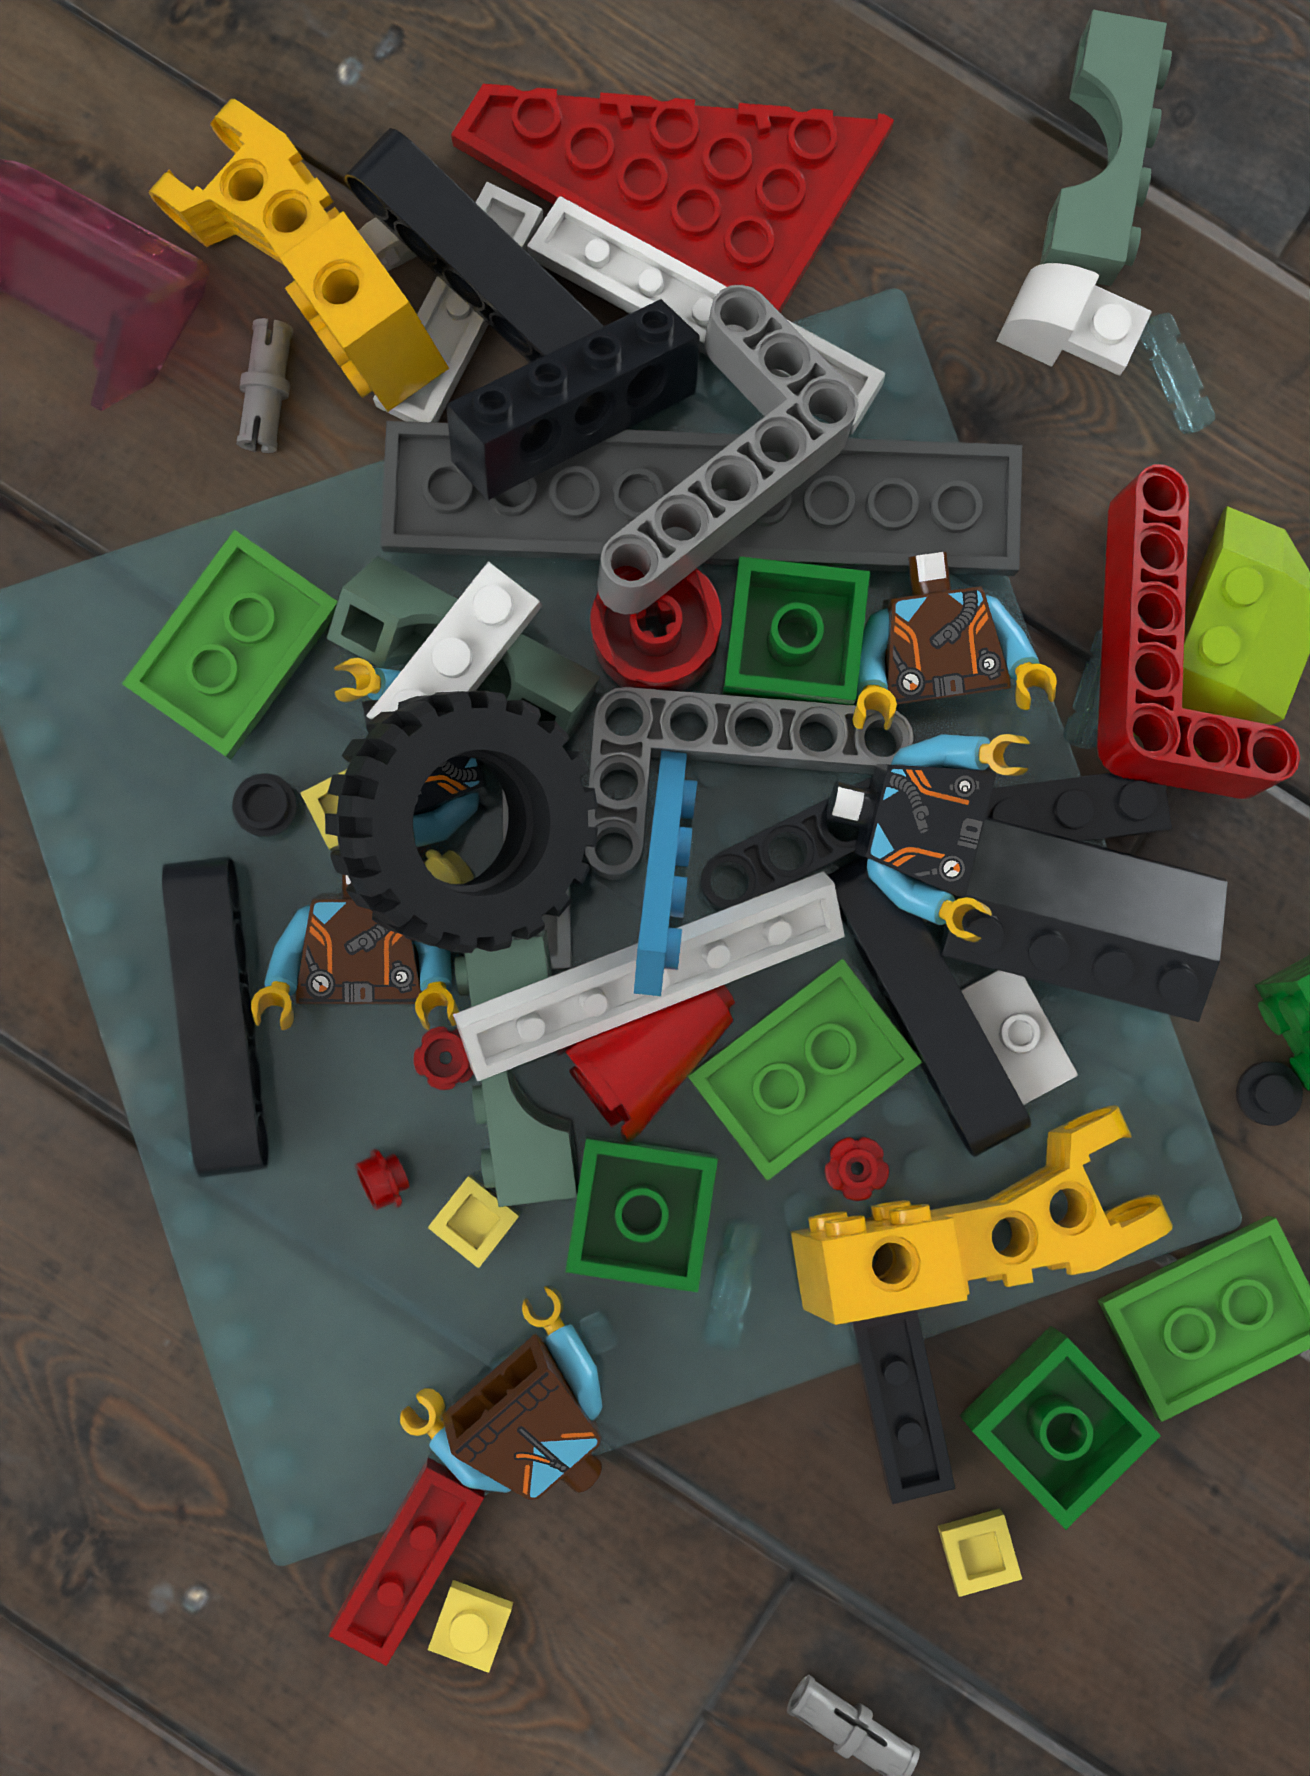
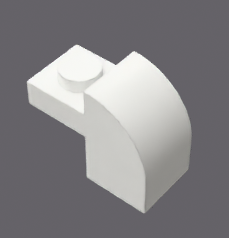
(1068, 312)

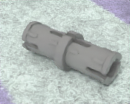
(264, 385)
(852, 1729)

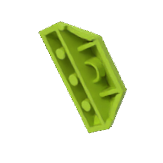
(1246, 623)

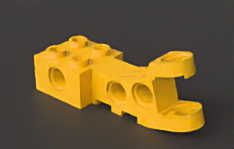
(337, 277)
(935, 1252)

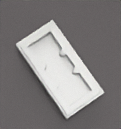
(1019, 1034)

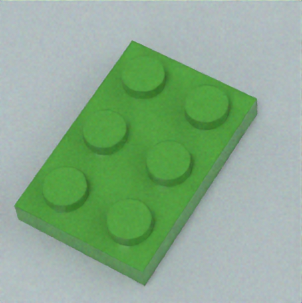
(232, 644)
(804, 1069)
(1212, 1318)

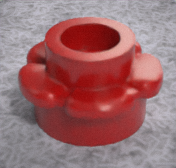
(428, 1061)
(839, 1172)
(382, 1179)

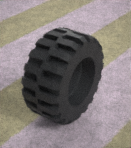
(542, 837)

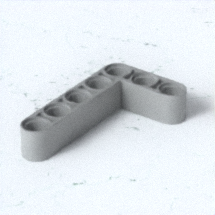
(742, 465)
(717, 745)

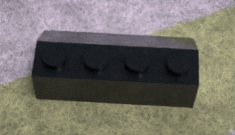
(1092, 920)

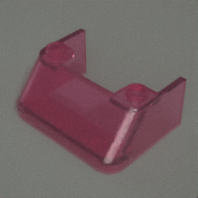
(96, 277)

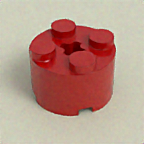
(667, 661)

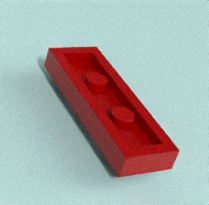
(406, 1563)

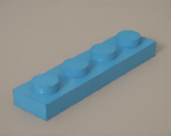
(663, 891)

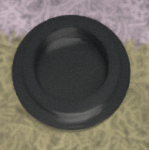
(264, 805)
(1269, 1093)

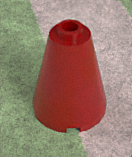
(643, 1062)

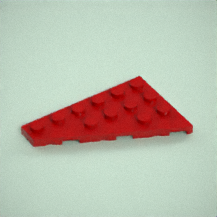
(711, 186)

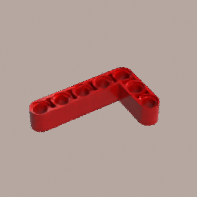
(1152, 524)

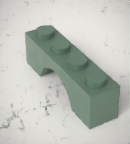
(1116, 82)
(391, 613)
(530, 1148)

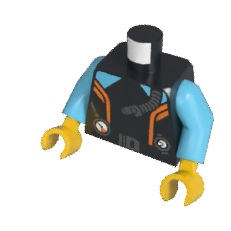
(450, 791)
(926, 822)

